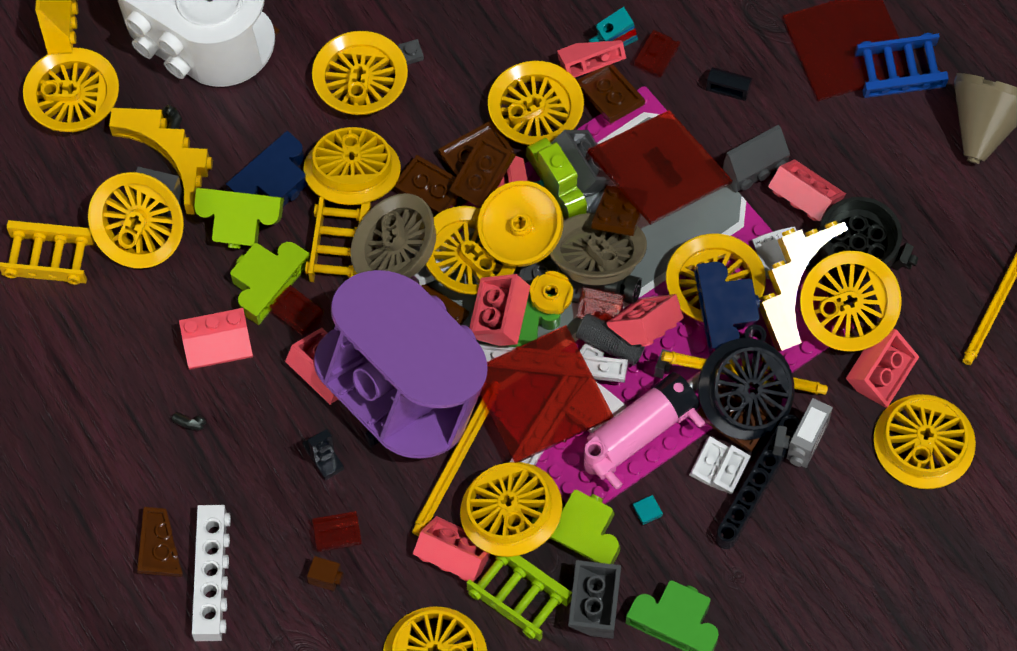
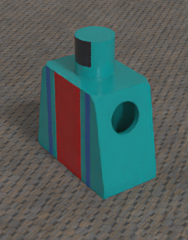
(616, 27)

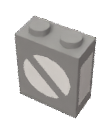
(809, 433)

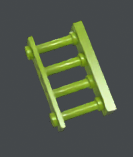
(540, 582)

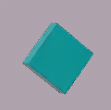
(647, 510)

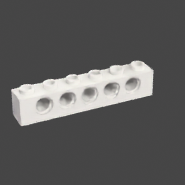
(208, 517)

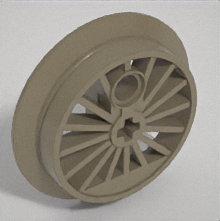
(398, 235)
(587, 248)

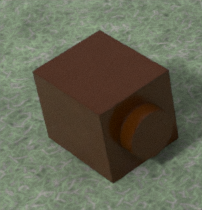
(325, 573)

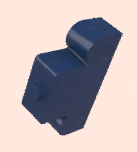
(273, 171)
(724, 303)

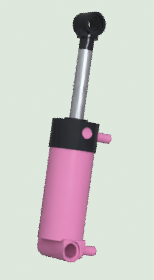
(646, 419)

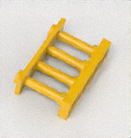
(320, 211)
(41, 233)

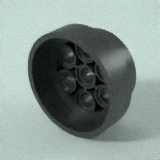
(875, 220)

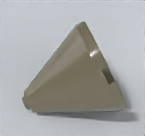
(985, 114)

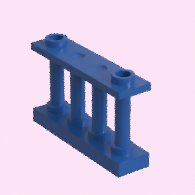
(894, 83)

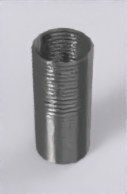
(598, 334)

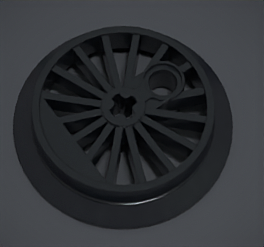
(716, 404)

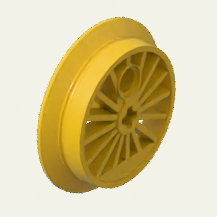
(361, 46)
(71, 92)
(535, 106)
(356, 164)
(120, 246)
(708, 249)
(461, 251)
(884, 288)
(938, 439)
(526, 535)
(400, 636)

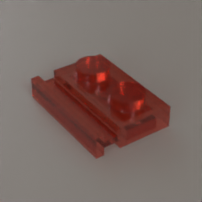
(657, 53)
(600, 303)
(296, 309)
(337, 531)

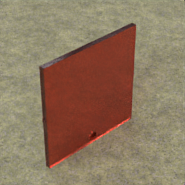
(828, 41)
(659, 167)
(542, 395)

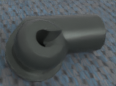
(172, 116)
(188, 422)

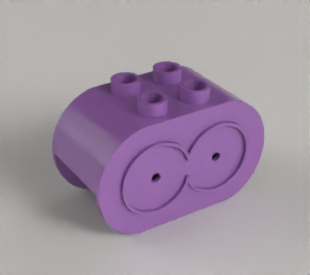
(401, 363)

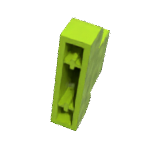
(558, 176)
(237, 214)
(266, 276)
(584, 528)

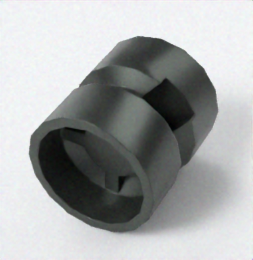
(631, 291)

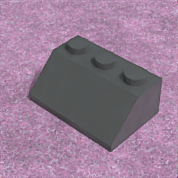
(575, 146)
(756, 159)
(595, 598)

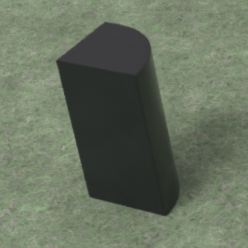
(728, 84)

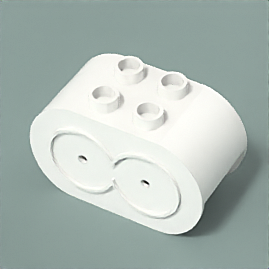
(206, 39)

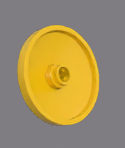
(520, 223)

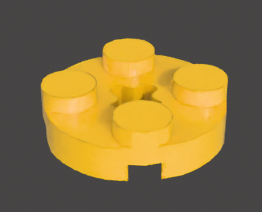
(554, 304)

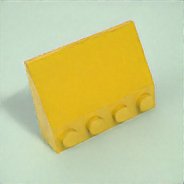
(57, 24)

